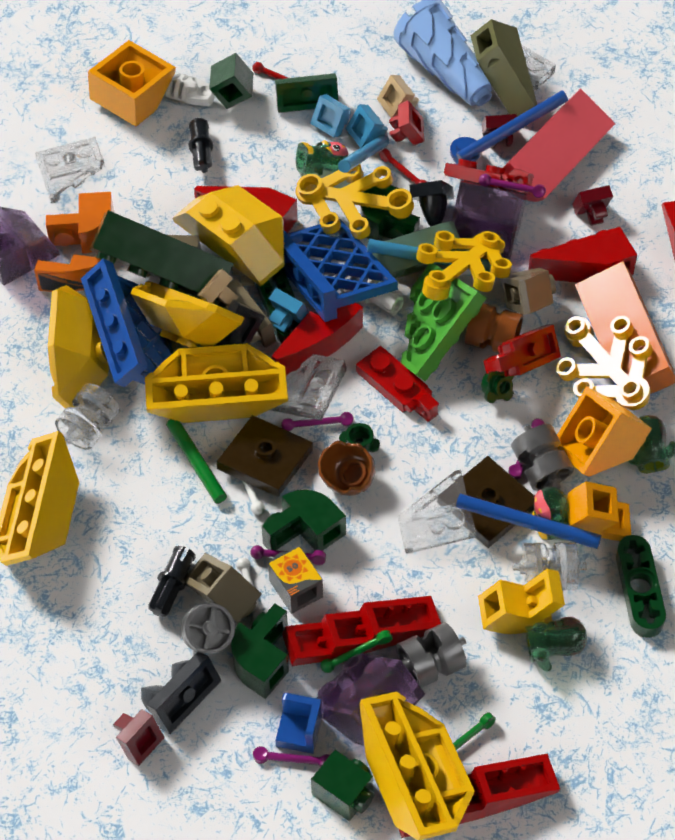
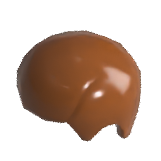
(346, 468)

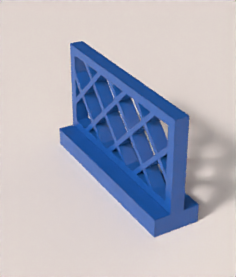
(322, 289)
(121, 326)

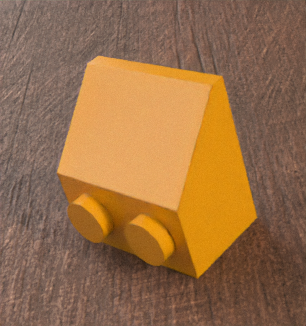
(130, 82)
(600, 433)

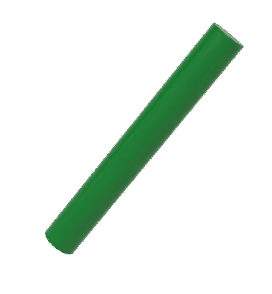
(196, 461)

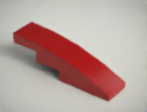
(348, 630)
(508, 786)

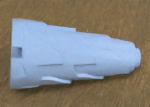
(442, 50)

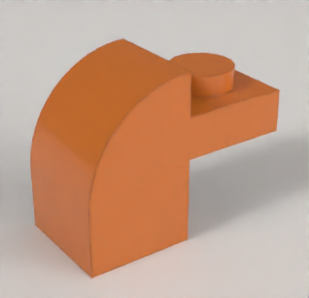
(81, 226)

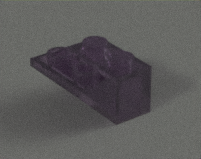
(489, 209)
(21, 245)
(364, 678)

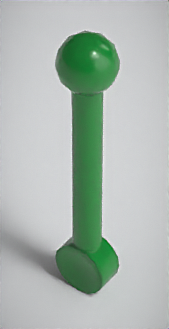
(383, 637)
(486, 722)

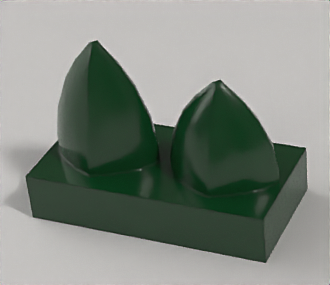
(304, 92)

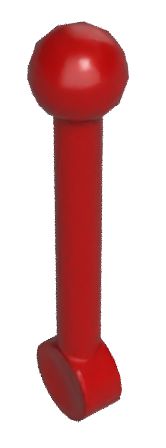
(259, 68)
(386, 156)

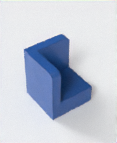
(299, 723)

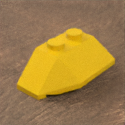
(237, 230)
(183, 316)
(73, 346)
(215, 384)
(38, 501)
(414, 766)

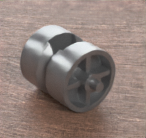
(540, 453)
(207, 628)
(434, 654)

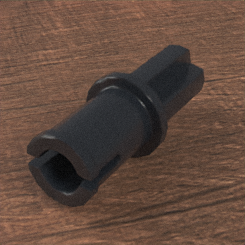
(200, 144)
(171, 581)

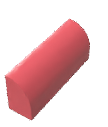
(561, 143)

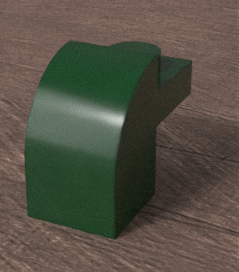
(383, 223)
(307, 515)
(254, 655)

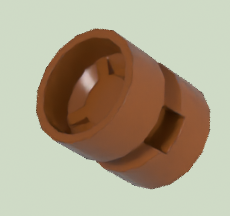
(493, 327)

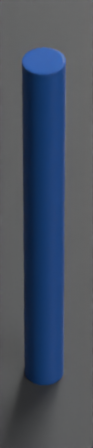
(513, 126)
(528, 521)

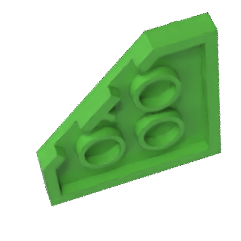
(437, 324)

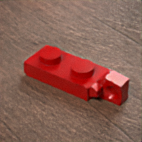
(468, 171)
(525, 352)
(397, 383)

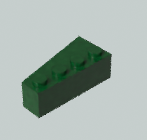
(155, 254)

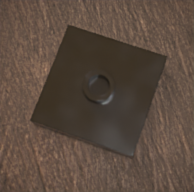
(265, 455)
(495, 485)

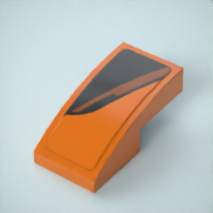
(55, 275)

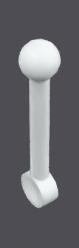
(257, 506)
(243, 565)

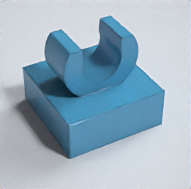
(330, 115)
(365, 125)
(286, 310)

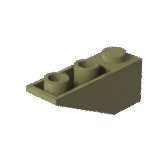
(504, 64)

